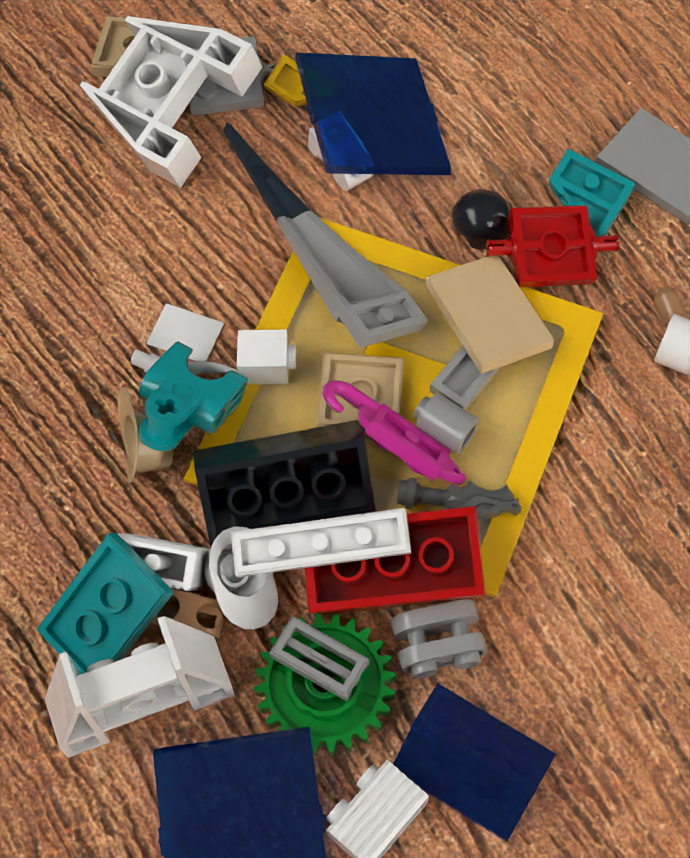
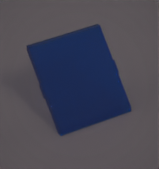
(372, 115)
(240, 798)

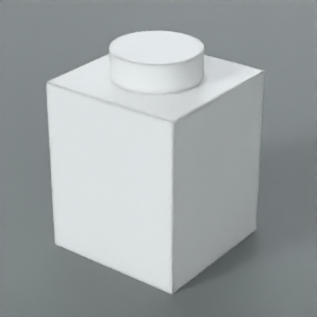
(265, 356)

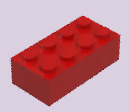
(440, 569)

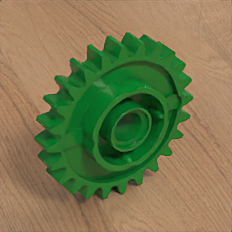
(331, 719)

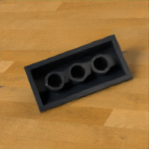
(285, 479)

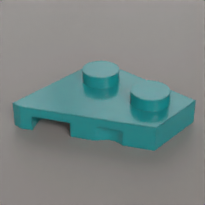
(584, 182)

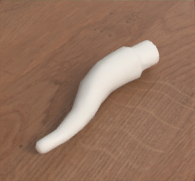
(146, 360)

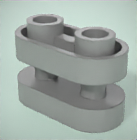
(426, 657)

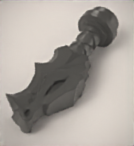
(487, 502)

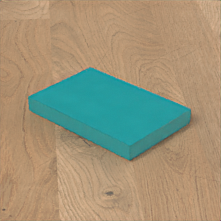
(105, 606)

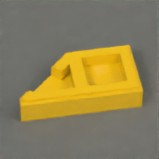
(286, 82)

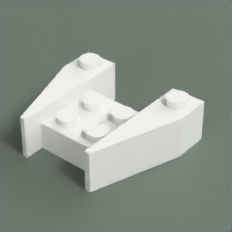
(159, 80)
(134, 687)

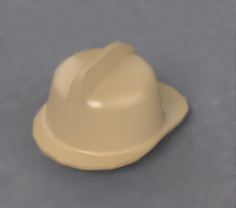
(139, 456)

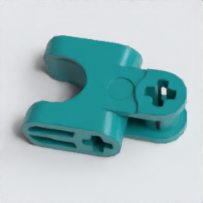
(182, 400)

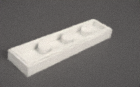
(321, 542)

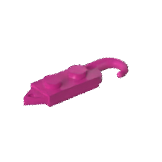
(396, 434)

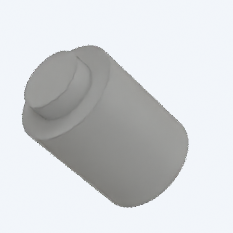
(446, 422)

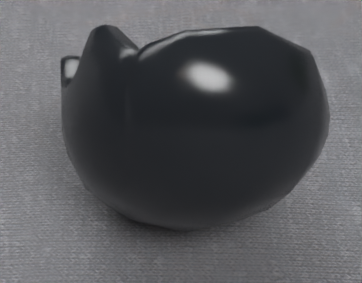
(481, 217)

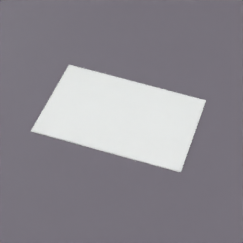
(188, 328)

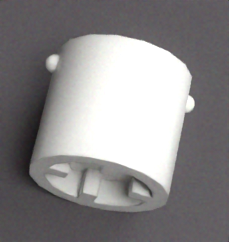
(675, 345)

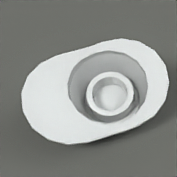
(243, 600)

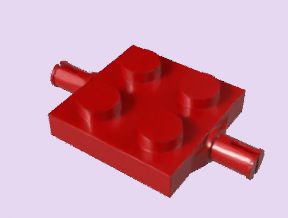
(552, 246)

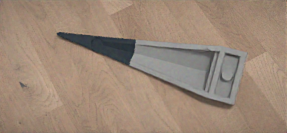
(350, 285)

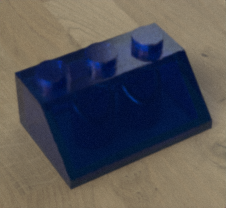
(473, 762)

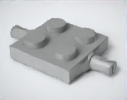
(215, 98)

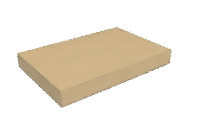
(489, 313)

